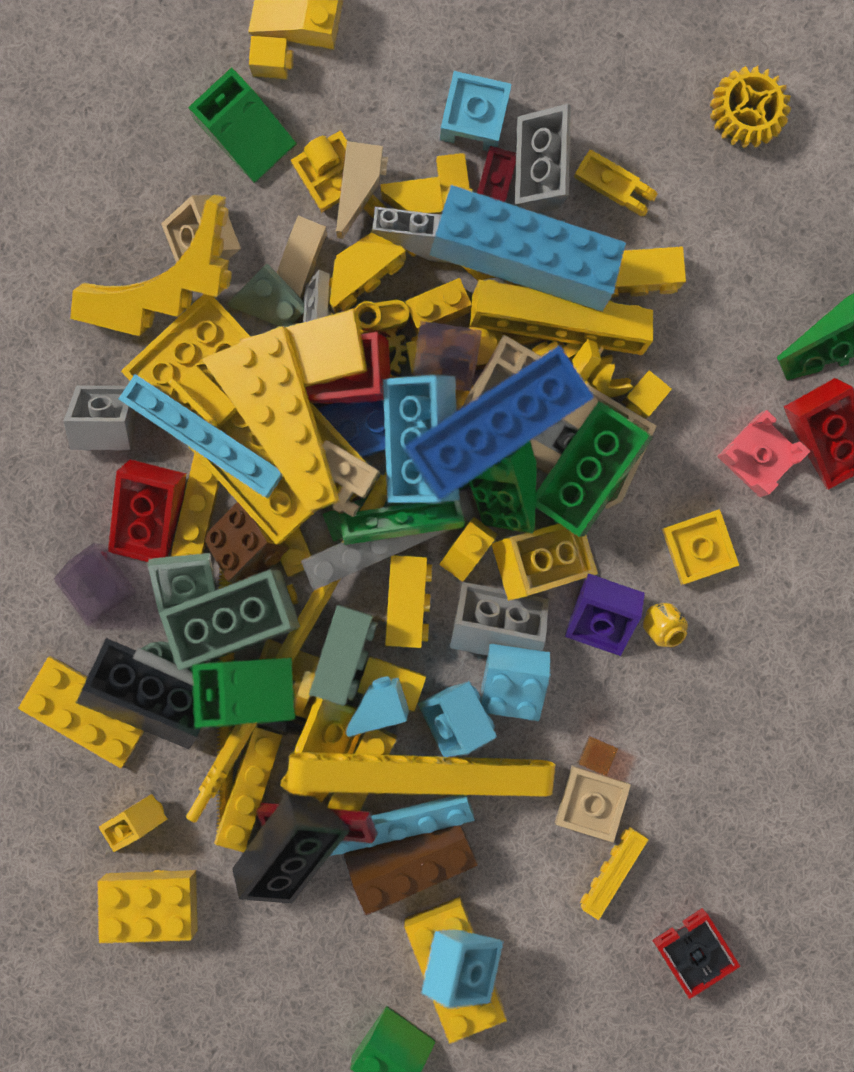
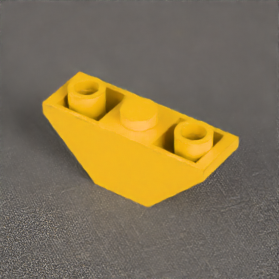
(361, 270)

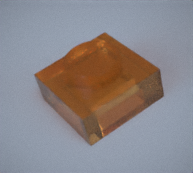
(597, 755)

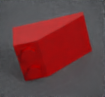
(361, 386)
(826, 427)
(145, 510)

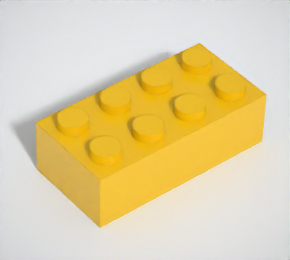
(420, 929)

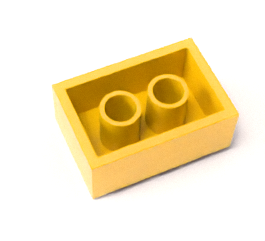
(147, 906)

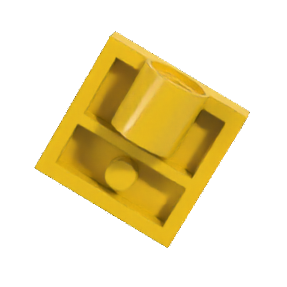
(322, 169)

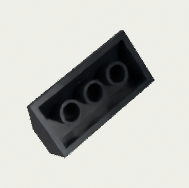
(140, 695)
(288, 850)

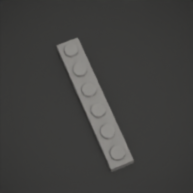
(346, 559)

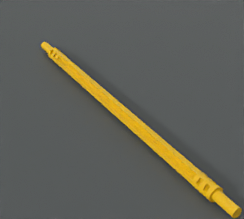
(289, 649)

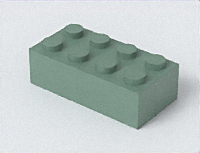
(229, 619)

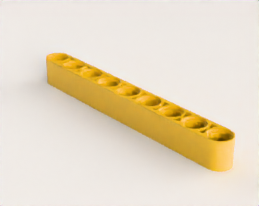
(420, 774)

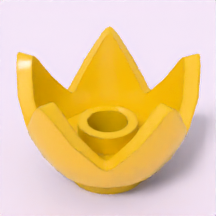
(601, 378)

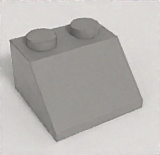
(99, 419)

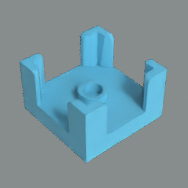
(475, 109)

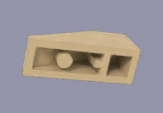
(360, 179)

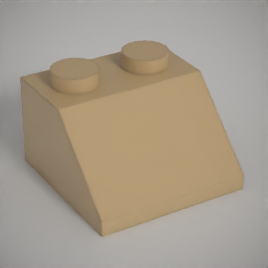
(184, 222)

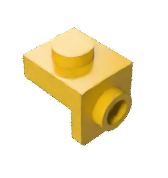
(303, 700)

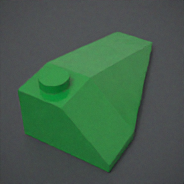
(822, 344)

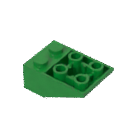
(241, 125)
(508, 491)
(243, 692)

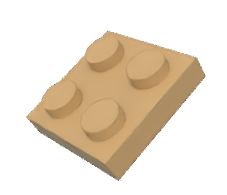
(592, 803)

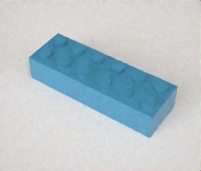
(527, 248)

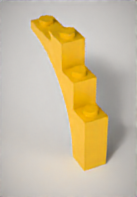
(133, 306)

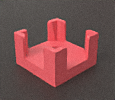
(762, 454)

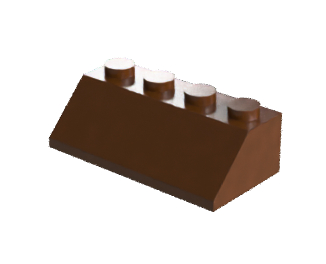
(407, 866)

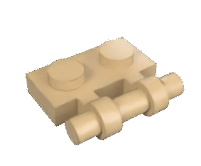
(350, 473)

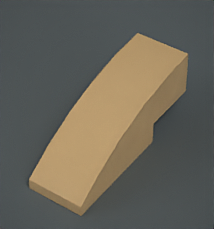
(301, 254)

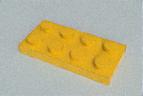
(54, 703)

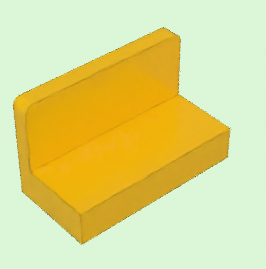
(205, 397)

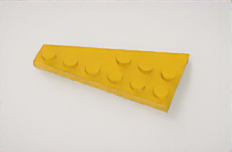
(271, 398)

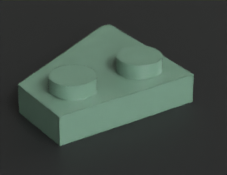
(269, 299)

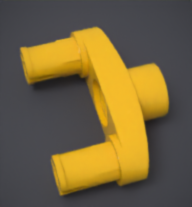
(388, 315)

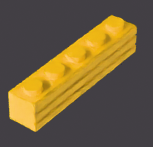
(613, 872)

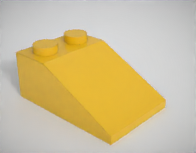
(297, 20)
(542, 560)

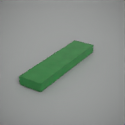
(400, 521)

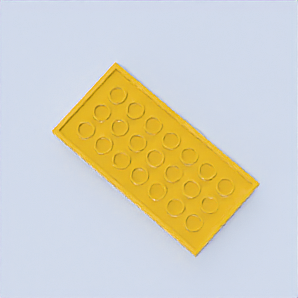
(189, 339)

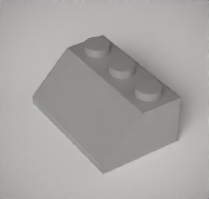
(543, 159)
(489, 618)

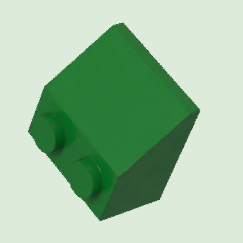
(392, 1046)

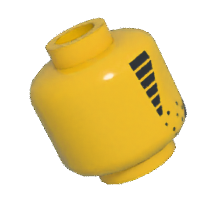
(665, 625)

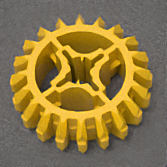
(758, 128)

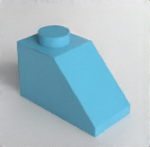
(380, 707)

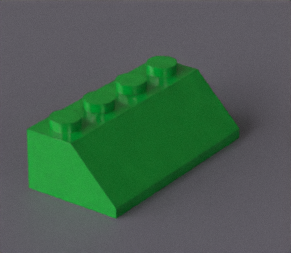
(591, 469)

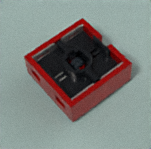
(695, 966)

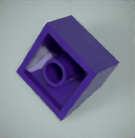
(605, 614)

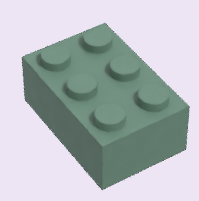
(343, 655)

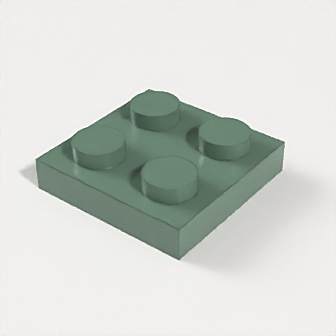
(181, 579)

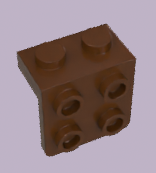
(242, 546)

